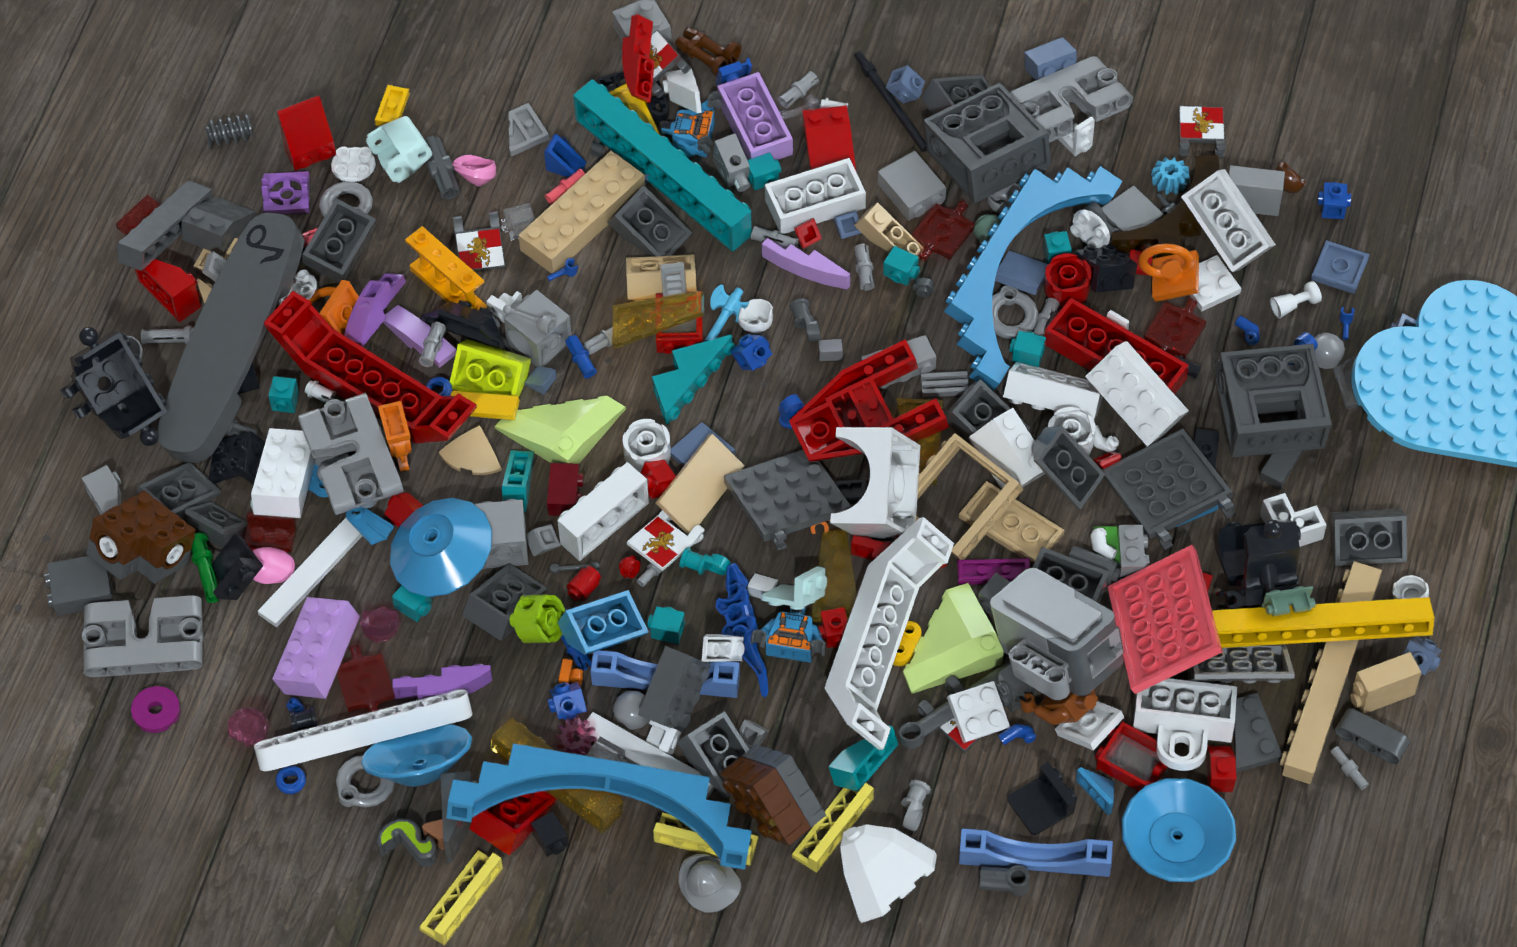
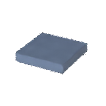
(1340, 267)
(1021, 272)
(690, 443)

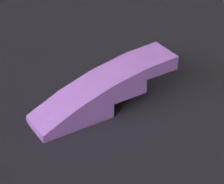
(811, 267)
(413, 333)

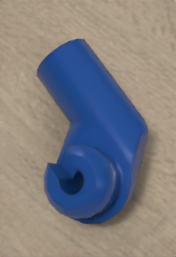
(1250, 329)
(1018, 731)

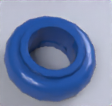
(440, 381)
(290, 771)

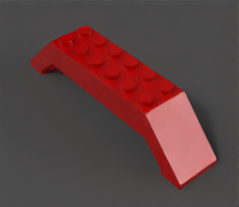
(354, 370)

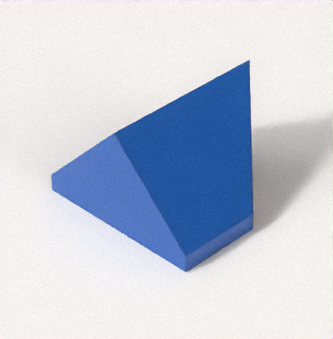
(561, 157)

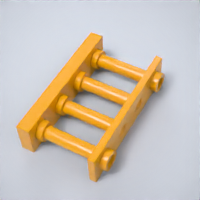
(444, 270)

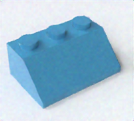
(602, 623)

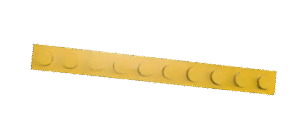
(1326, 623)

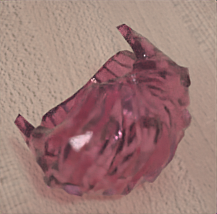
(380, 624)
(248, 726)

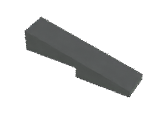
(1279, 468)

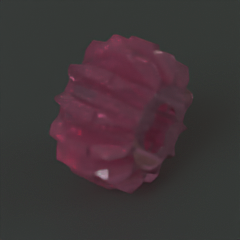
(576, 727)

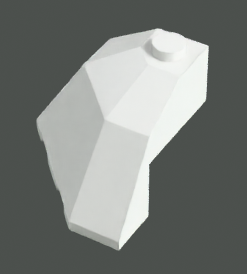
(882, 867)

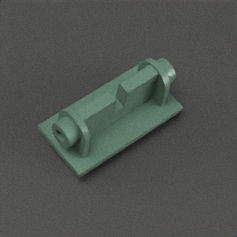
(1278, 601)

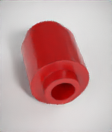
(583, 583)

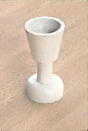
(1286, 303)

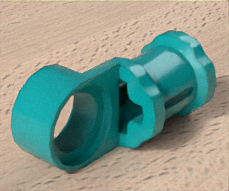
(714, 563)

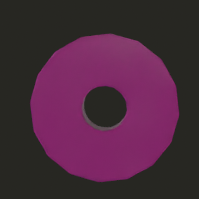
(155, 697)

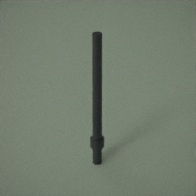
(870, 72)

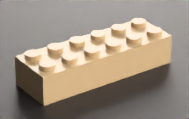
(580, 212)

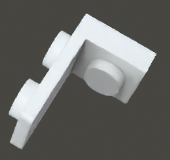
(1081, 138)

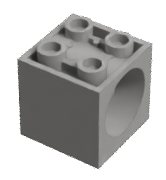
(526, 337)
(508, 533)

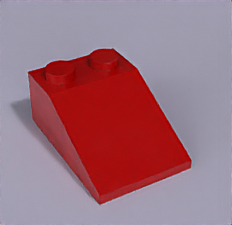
(306, 133)
(827, 136)
(171, 288)
(510, 821)

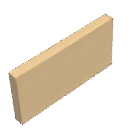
(699, 484)
(1018, 528)

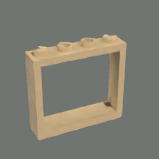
(994, 510)

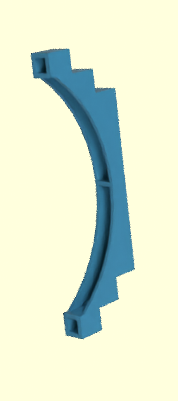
(973, 299)
(545, 769)

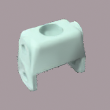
(401, 148)

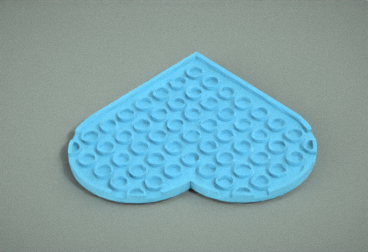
(1449, 378)

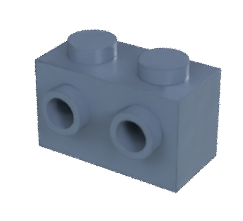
(1049, 58)

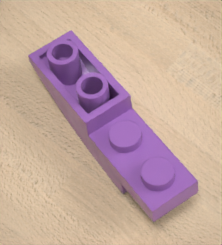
(369, 307)
(453, 678)

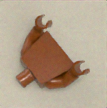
(1060, 711)

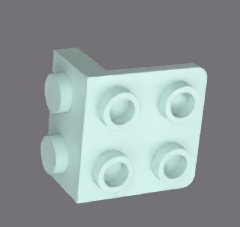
(806, 590)

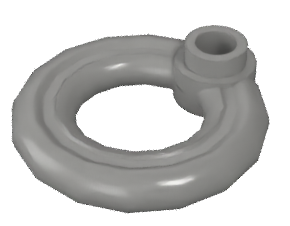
(341, 188)
(1021, 299)
(358, 799)

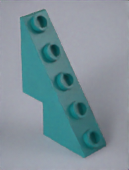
(691, 372)

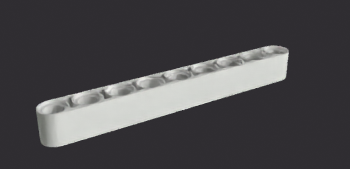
(363, 730)

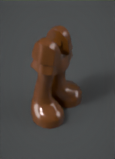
(696, 41)

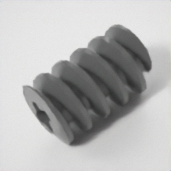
(229, 130)

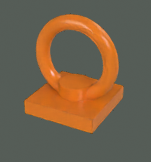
(1172, 274)
(339, 305)

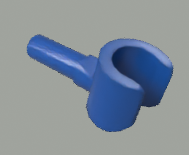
(568, 270)
(1346, 319)

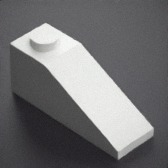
(682, 89)

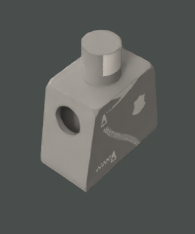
(731, 162)

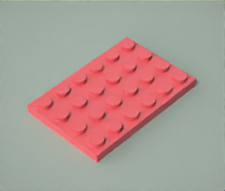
(1164, 619)

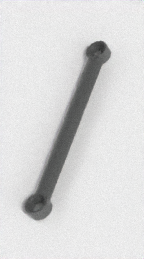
(938, 716)

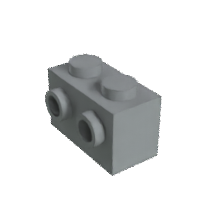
(1131, 549)

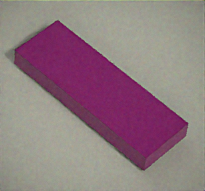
(982, 570)

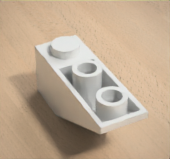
(722, 648)

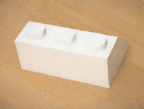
(1009, 447)

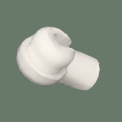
(1107, 444)
(1100, 545)

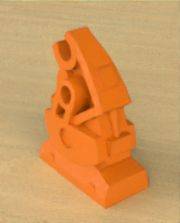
(396, 432)

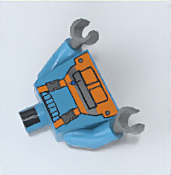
(694, 130)
(790, 636)

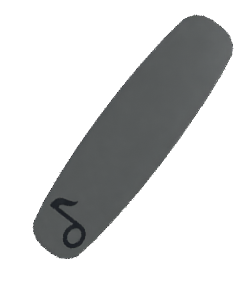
(228, 337)

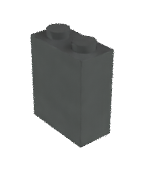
(77, 584)

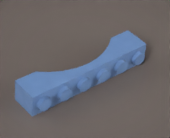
(621, 671)
(1079, 857)

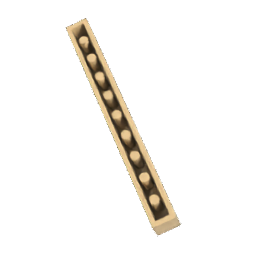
(1326, 684)

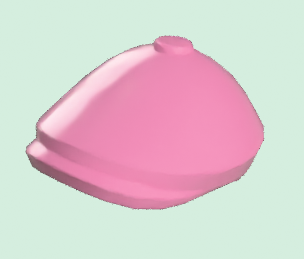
(475, 169)
(276, 565)

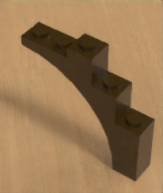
(1174, 224)

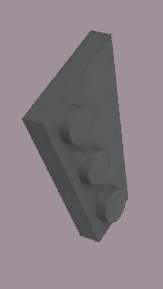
(1253, 735)

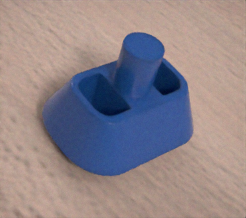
(295, 705)

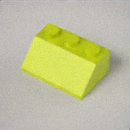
(488, 370)

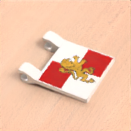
(663, 542)

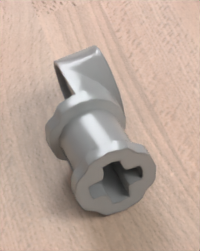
(913, 803)

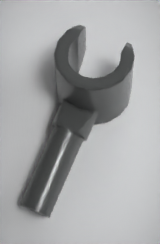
(597, 148)
(1167, 207)

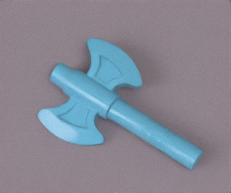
(729, 305)

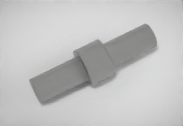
(648, 574)
(1349, 768)

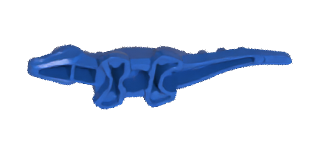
(741, 621)

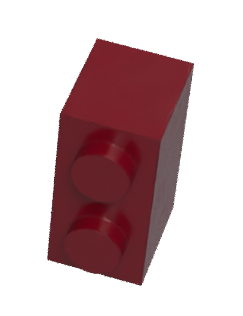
(563, 487)

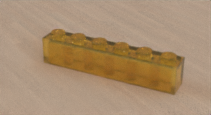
(594, 806)

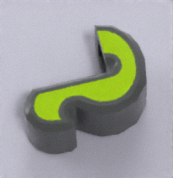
(409, 834)

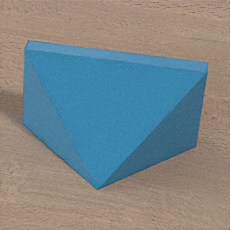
(1098, 788)

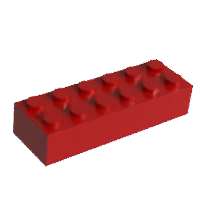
(1090, 337)

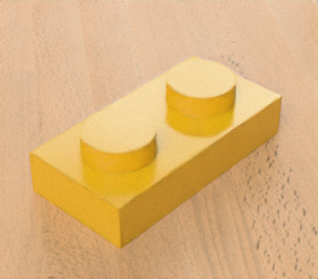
(392, 105)

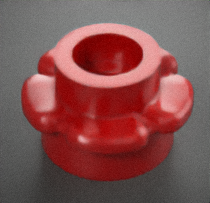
(629, 567)

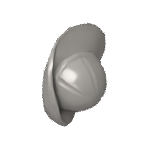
(707, 883)

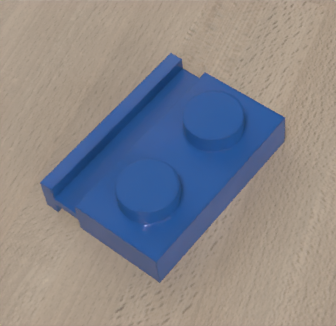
(733, 72)

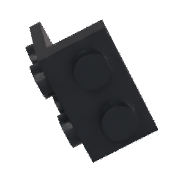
(1111, 268)
(237, 457)
(235, 568)
(1043, 800)

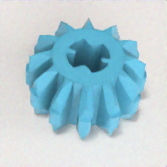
(1170, 176)

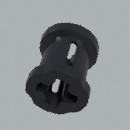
(303, 719)

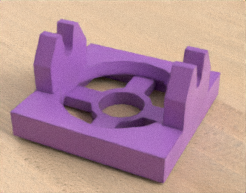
(301, 206)

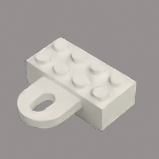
(1186, 714)

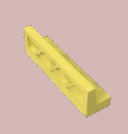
(689, 840)
(830, 841)
(465, 901)

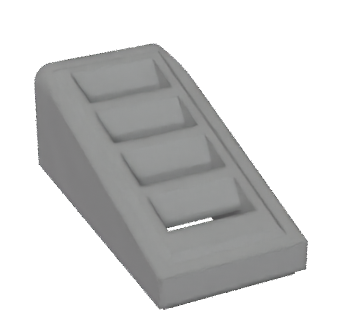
(674, 283)

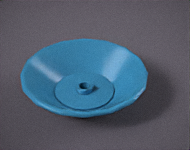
(450, 559)
(418, 756)
(1184, 810)

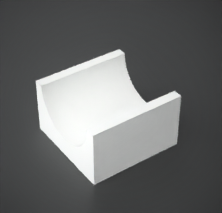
(892, 492)

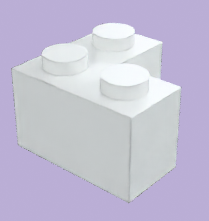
(1309, 520)

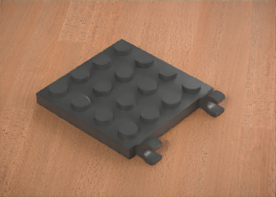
(1168, 485)
(785, 495)

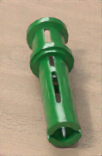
(202, 558)

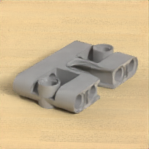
(1085, 84)
(353, 431)
(162, 650)

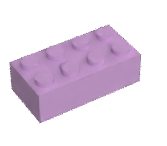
(755, 118)
(316, 647)

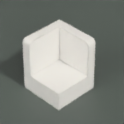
(496, 305)
(663, 737)

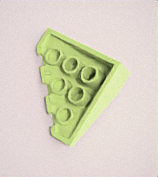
(563, 430)
(955, 644)

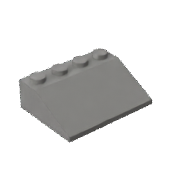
(1245, 664)

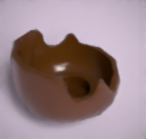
(1292, 181)

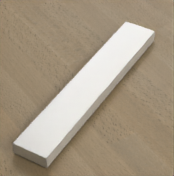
(310, 573)
(637, 750)

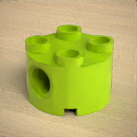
(537, 618)

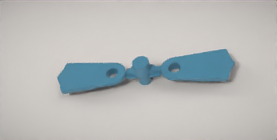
(367, 523)

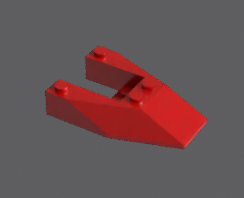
(855, 401)

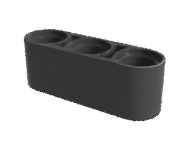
(1372, 736)

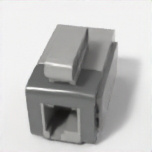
(1056, 635)

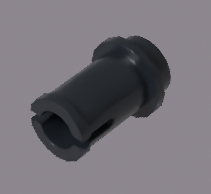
(1193, 369)

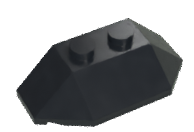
(469, 323)

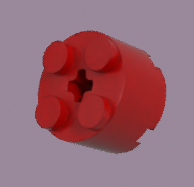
(1067, 278)

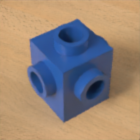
(1334, 200)
(751, 352)
(566, 700)

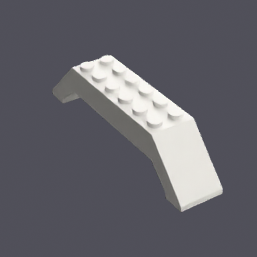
(879, 624)

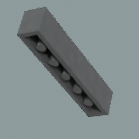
(160, 227)

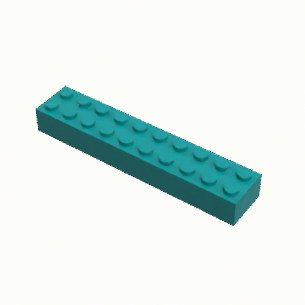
(667, 167)

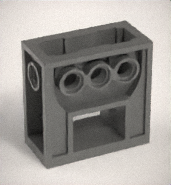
(989, 149)
(1269, 390)

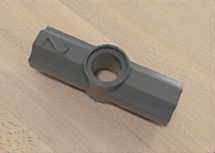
(441, 169)

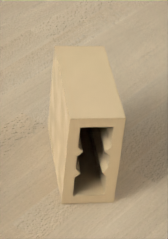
(1385, 683)

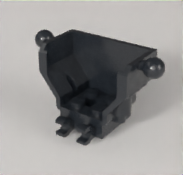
(127, 399)
(1257, 560)

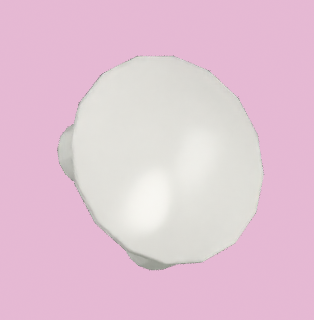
(353, 163)
(1090, 229)
(303, 284)

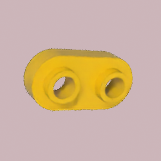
(908, 644)

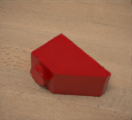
(1221, 768)

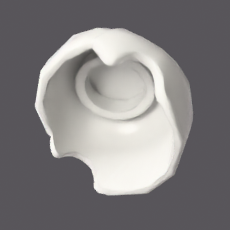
(756, 316)
(1410, 587)

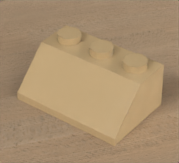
(645, 275)

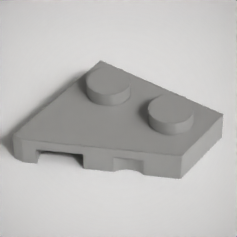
(525, 130)

